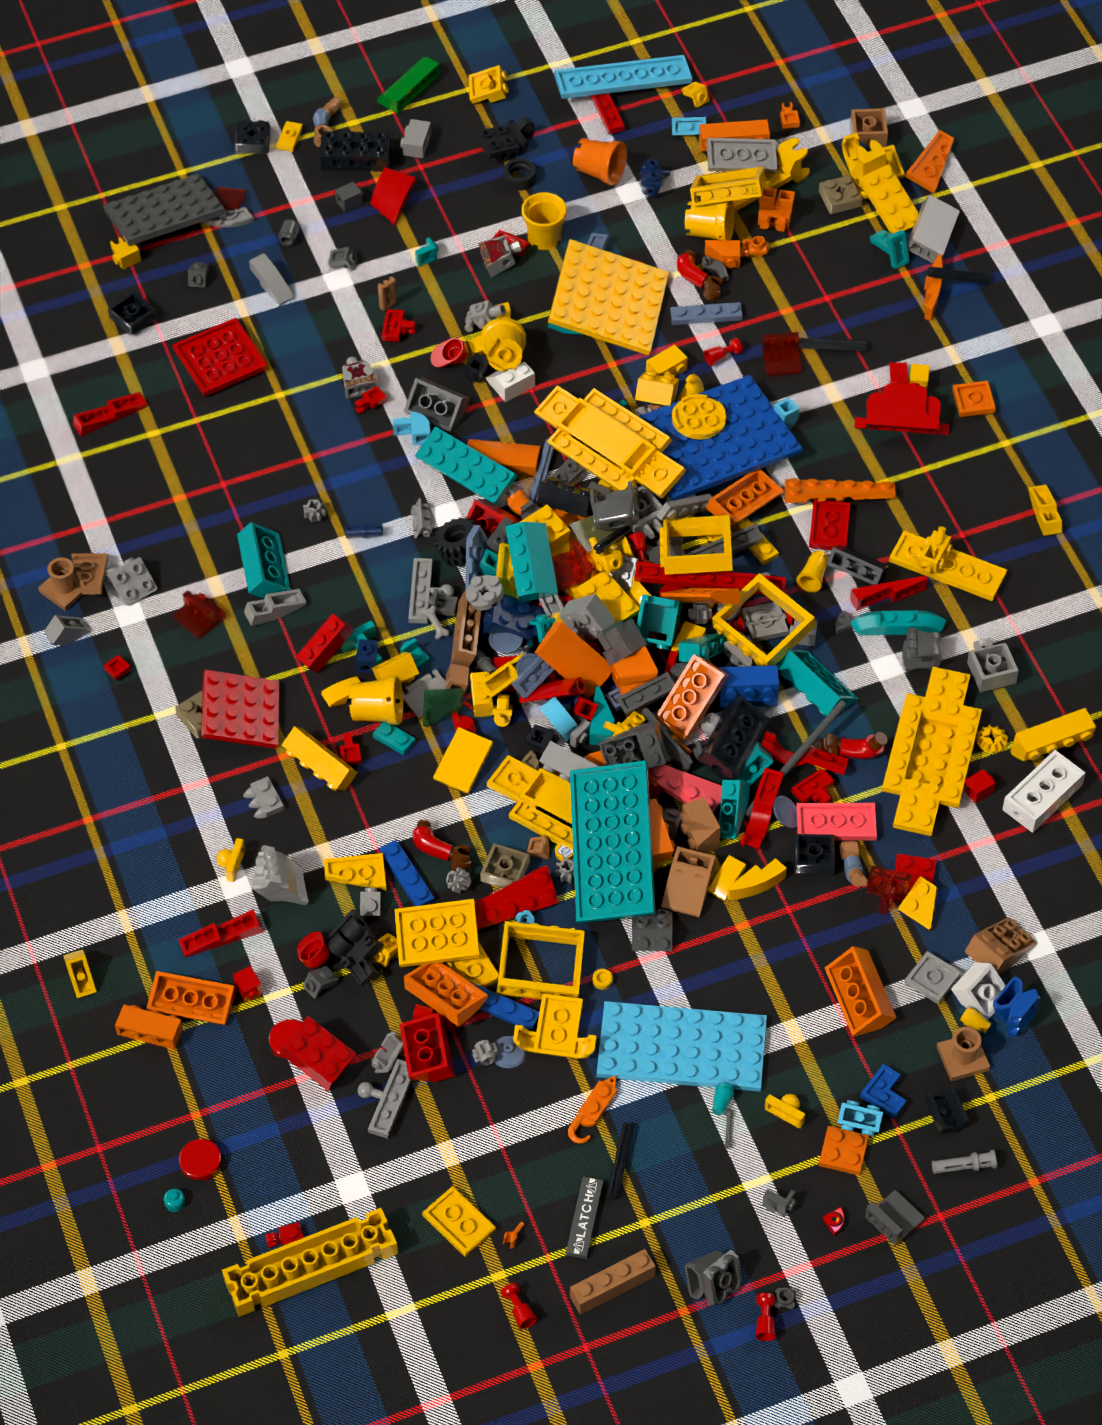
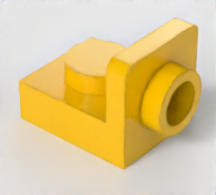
(697, 92)
(389, 949)

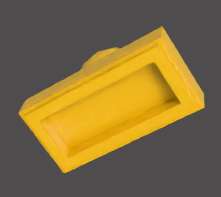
(231, 859)
(786, 1109)

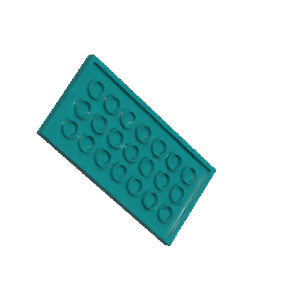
(612, 842)

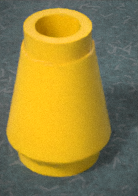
(975, 1020)

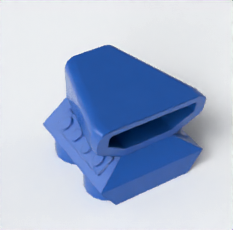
(1015, 1007)

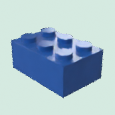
(754, 683)

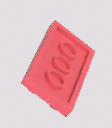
(842, 820)

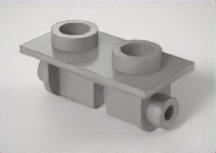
(420, 515)
(384, 1060)

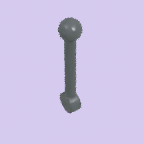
(729, 1113)

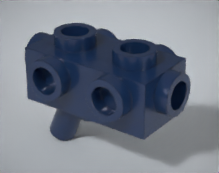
(652, 177)

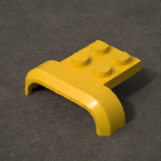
(849, 146)
(556, 1030)

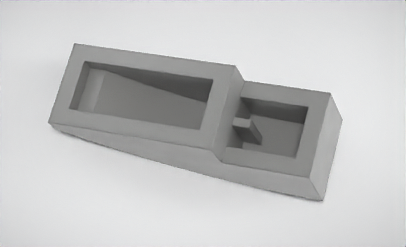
(271, 279)
(274, 606)

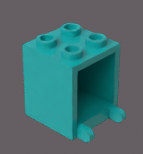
(659, 616)

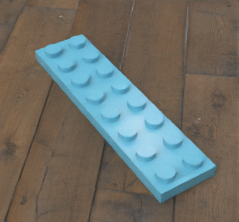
(622, 76)

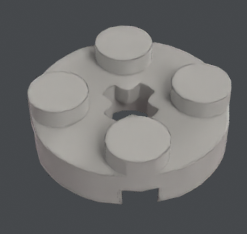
(481, 584)

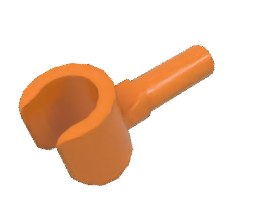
(684, 747)
(512, 1236)

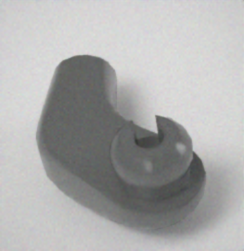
(716, 266)

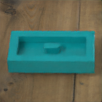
(394, 738)

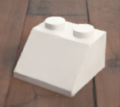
(512, 382)
(979, 988)

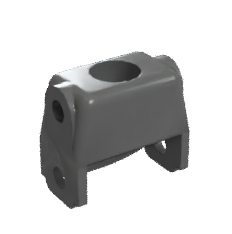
(616, 508)

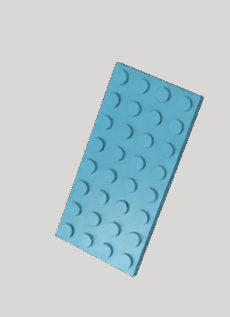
(681, 1046)

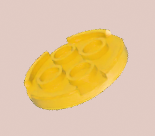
(699, 417)

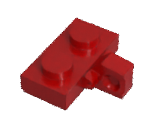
(396, 325)
(814, 788)

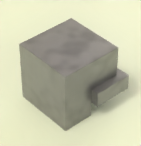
(620, 640)

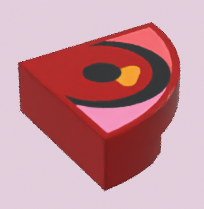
(834, 1220)

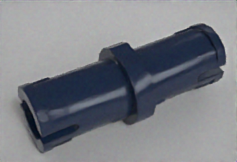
(363, 531)

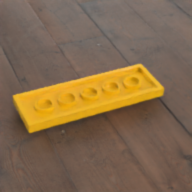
(958, 570)

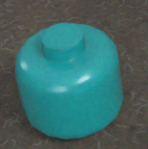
(174, 1200)

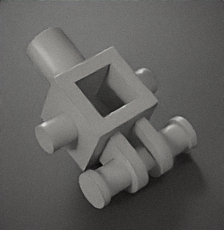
(481, 314)

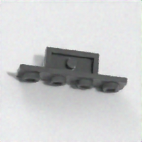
(672, 746)

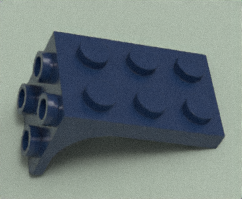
(511, 617)

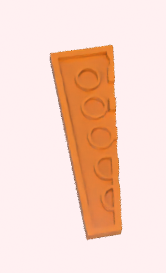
(802, 490)

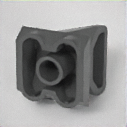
(713, 1276)

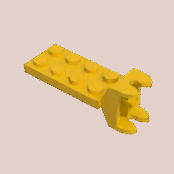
(787, 169)
(883, 188)

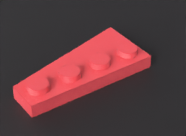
(686, 786)

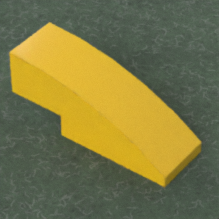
(1045, 510)
(501, 678)
(757, 880)

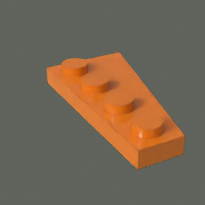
(930, 164)

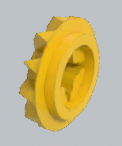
(985, 742)

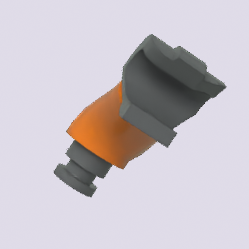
(520, 503)

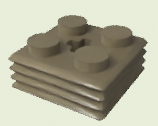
(840, 194)
(191, 713)
(499, 858)

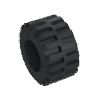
(451, 540)

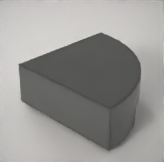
(843, 623)

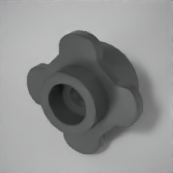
(789, 1294)

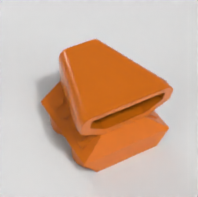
(634, 671)

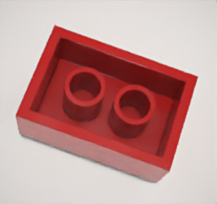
(318, 1053)

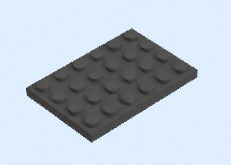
(163, 209)

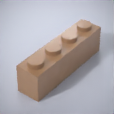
(465, 633)
(612, 1281)

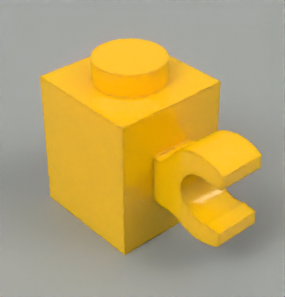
(124, 254)

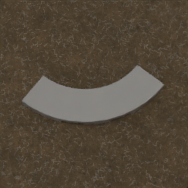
(231, 218)

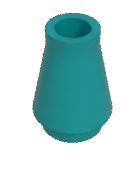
(722, 1097)

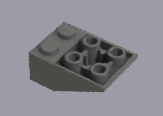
(636, 745)

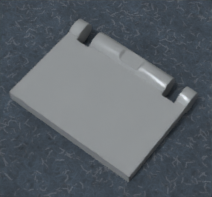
(415, 691)

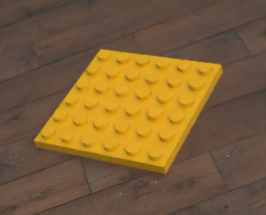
(608, 297)

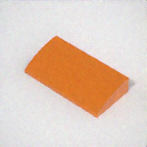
(518, 458)
(744, 496)
(704, 595)
(573, 657)
(691, 697)
(445, 991)
(191, 998)

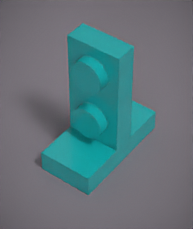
(894, 245)
(366, 631)

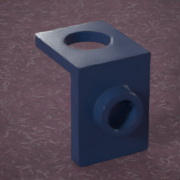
(366, 655)

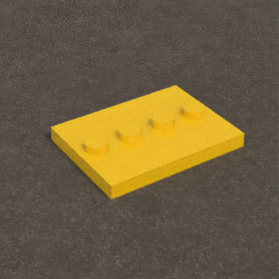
(437, 933)

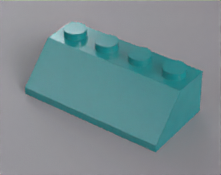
(263, 560)
(531, 560)
(815, 681)

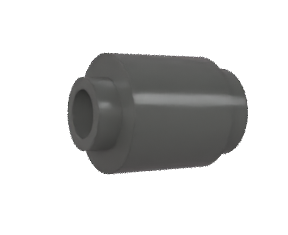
(288, 232)

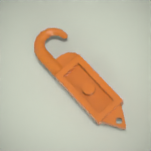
(593, 1108)

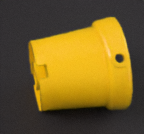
(544, 219)
(710, 220)
(503, 343)
(377, 701)

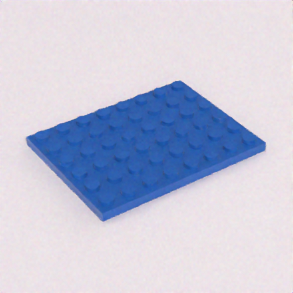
(749, 441)

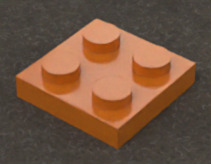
(973, 398)
(843, 1150)

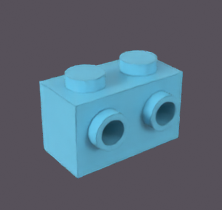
(866, 1119)

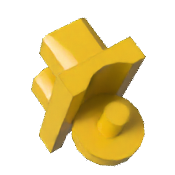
(502, 710)

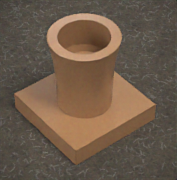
(62, 585)
(963, 1054)

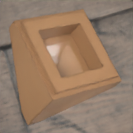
(539, 847)

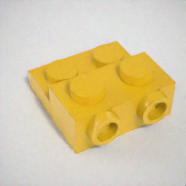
(488, 85)

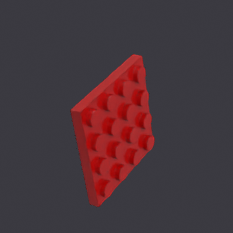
(220, 357)
(240, 709)

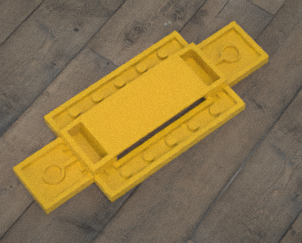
(614, 434)
(939, 751)
(534, 789)

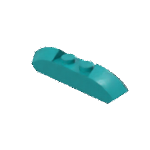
(897, 622)

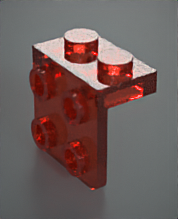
(781, 353)
(572, 567)

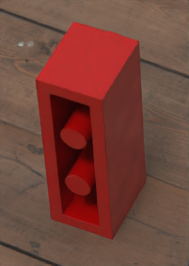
(325, 643)

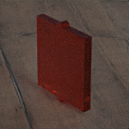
(230, 197)

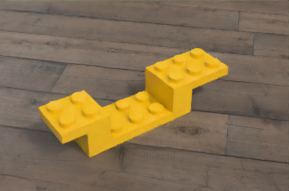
(602, 584)

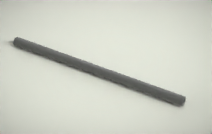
(807, 744)

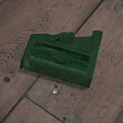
(441, 704)

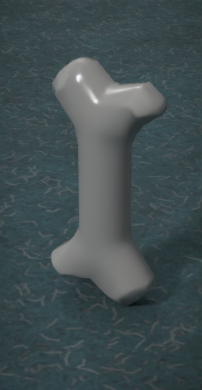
(440, 631)

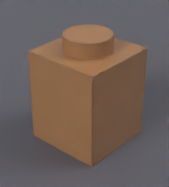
(457, 677)

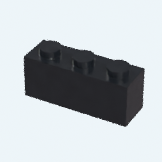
(565, 497)
(857, 565)

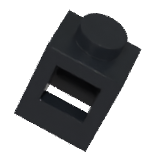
(477, 368)
(540, 734)

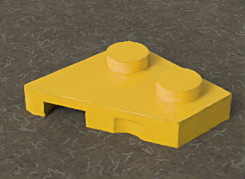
(920, 903)

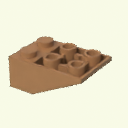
(688, 881)
(1000, 945)

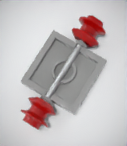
(763, 622)

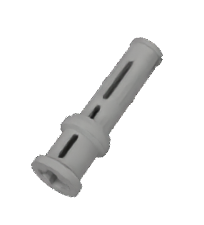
(974, 1161)

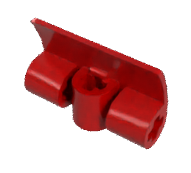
(556, 689)

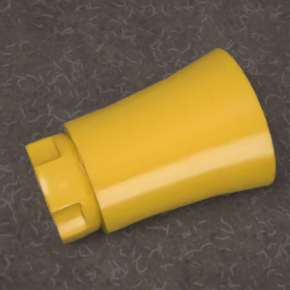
(812, 574)

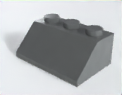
(437, 403)

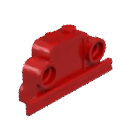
(903, 410)

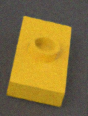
(289, 136)

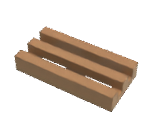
(385, 296)

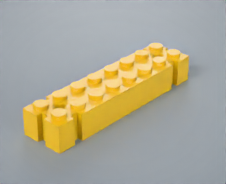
(310, 1262)

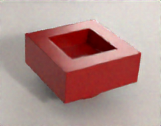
(117, 667)

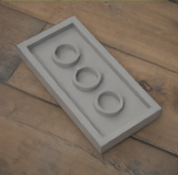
(737, 154)

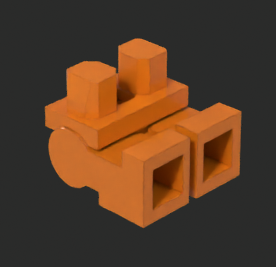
(775, 210)

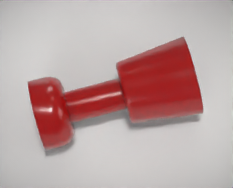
(718, 353)
(638, 545)
(422, 1011)
(522, 1312)
(765, 1323)

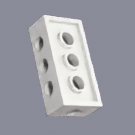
(1043, 791)

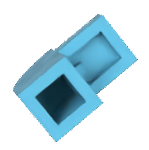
(787, 411)
(416, 425)
(559, 718)

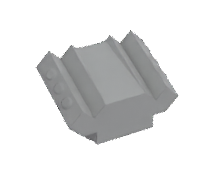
(279, 877)

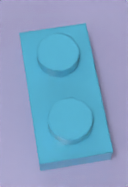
(687, 126)

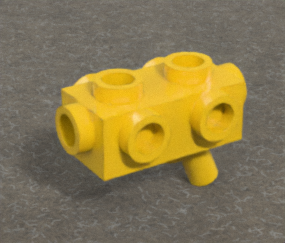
(935, 549)
(608, 560)
(631, 721)

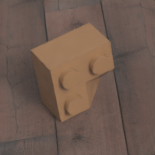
(869, 125)
(700, 826)

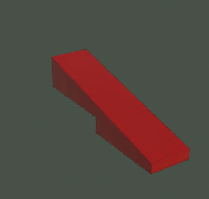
(115, 410)
(895, 590)
(225, 933)

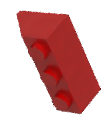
(488, 515)
(427, 1049)

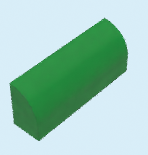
(410, 85)

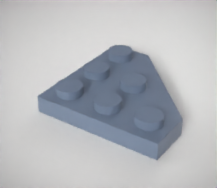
(475, 549)

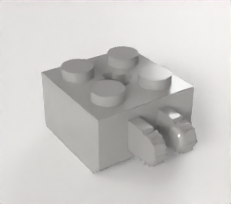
(647, 514)
(587, 617)
(992, 666)

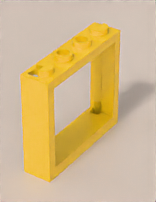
(728, 185)
(696, 527)
(760, 583)
(534, 931)

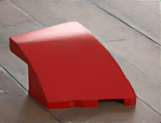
(392, 193)

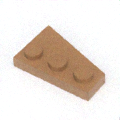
(90, 571)

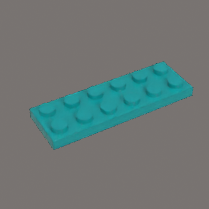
(466, 466)

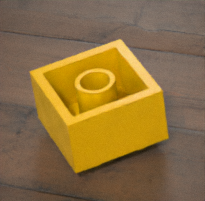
(657, 388)

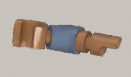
(322, 117)
(852, 864)

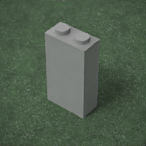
(932, 229)

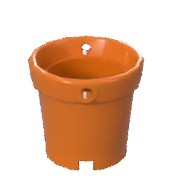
(601, 159)

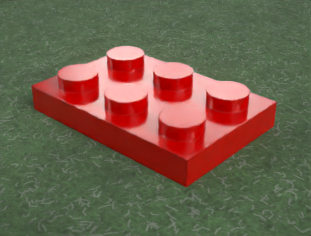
(829, 524)

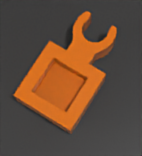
(789, 117)

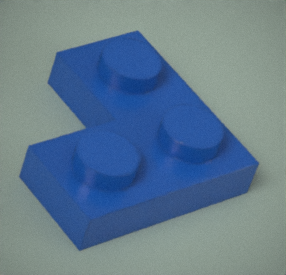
(879, 1092)

